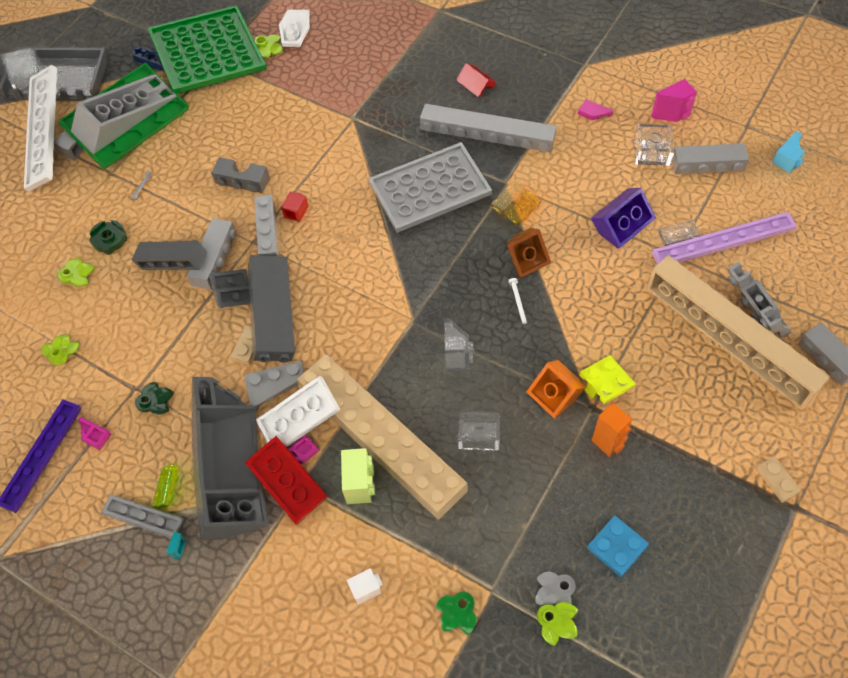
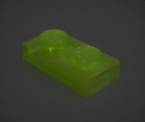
(165, 486)

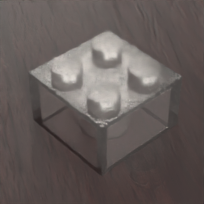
(653, 144)

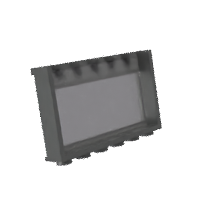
(78, 73)

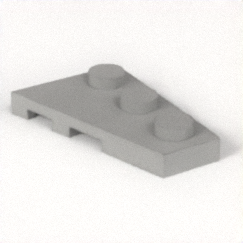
(268, 383)

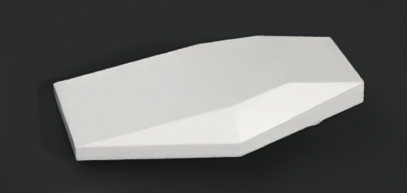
(294, 27)

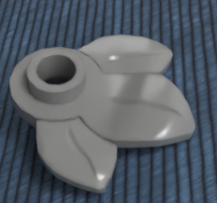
(551, 592)

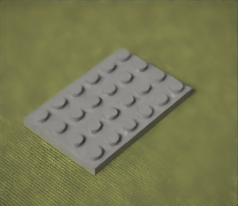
(429, 187)

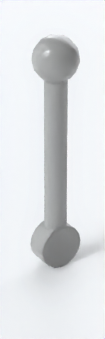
(134, 196)

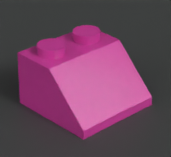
(674, 102)

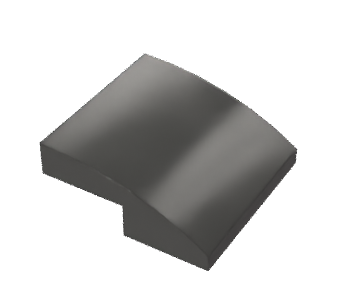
(230, 288)

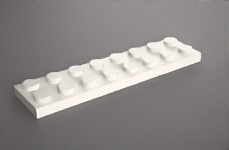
(40, 128)

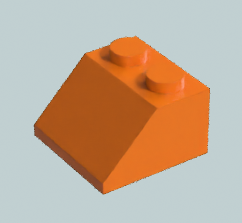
(555, 388)

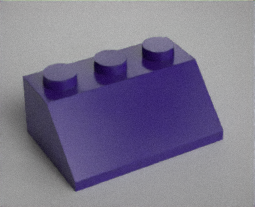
(624, 217)

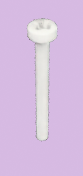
(513, 282)

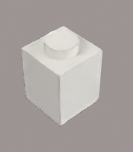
(365, 586)

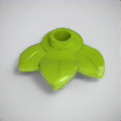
(268, 45)
(75, 272)
(59, 349)
(561, 623)

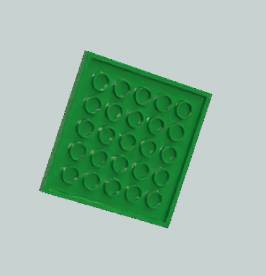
(206, 49)

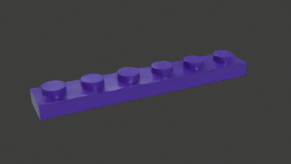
(39, 456)

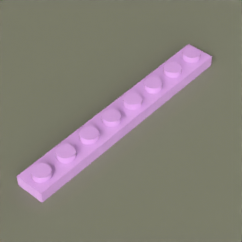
(726, 238)

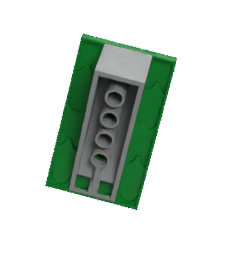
(123, 115)

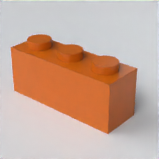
(612, 430)

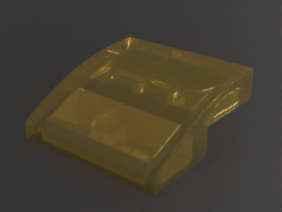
(516, 203)

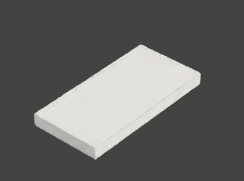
(299, 413)

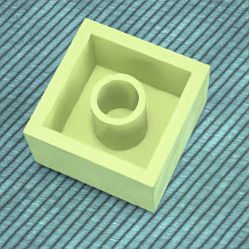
(357, 476)

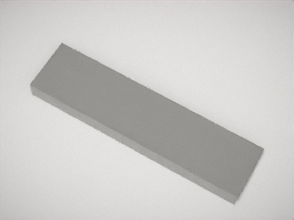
(142, 516)

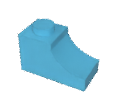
(790, 154)

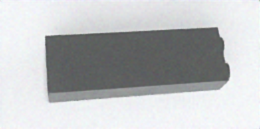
(270, 309)

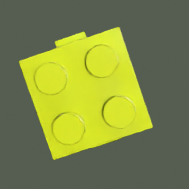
(606, 380)

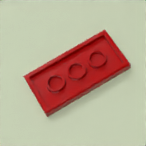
(286, 480)

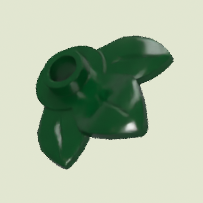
(155, 398)

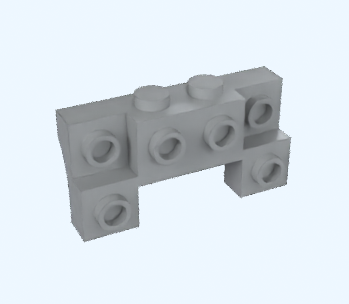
(758, 301)

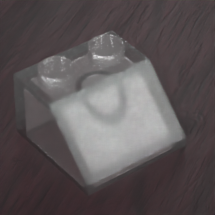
(21, 67)
(457, 348)
(479, 430)

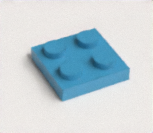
(617, 546)

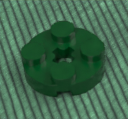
(110, 244)

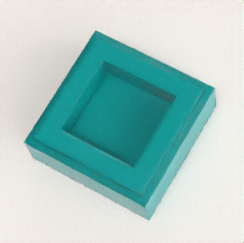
(176, 546)

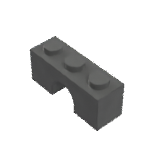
(253, 179)

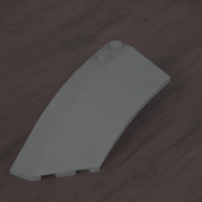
(223, 439)

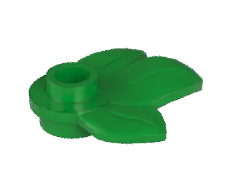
(455, 615)

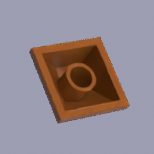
(528, 251)

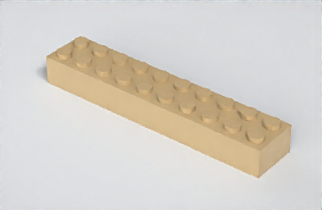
(737, 332)
(389, 440)

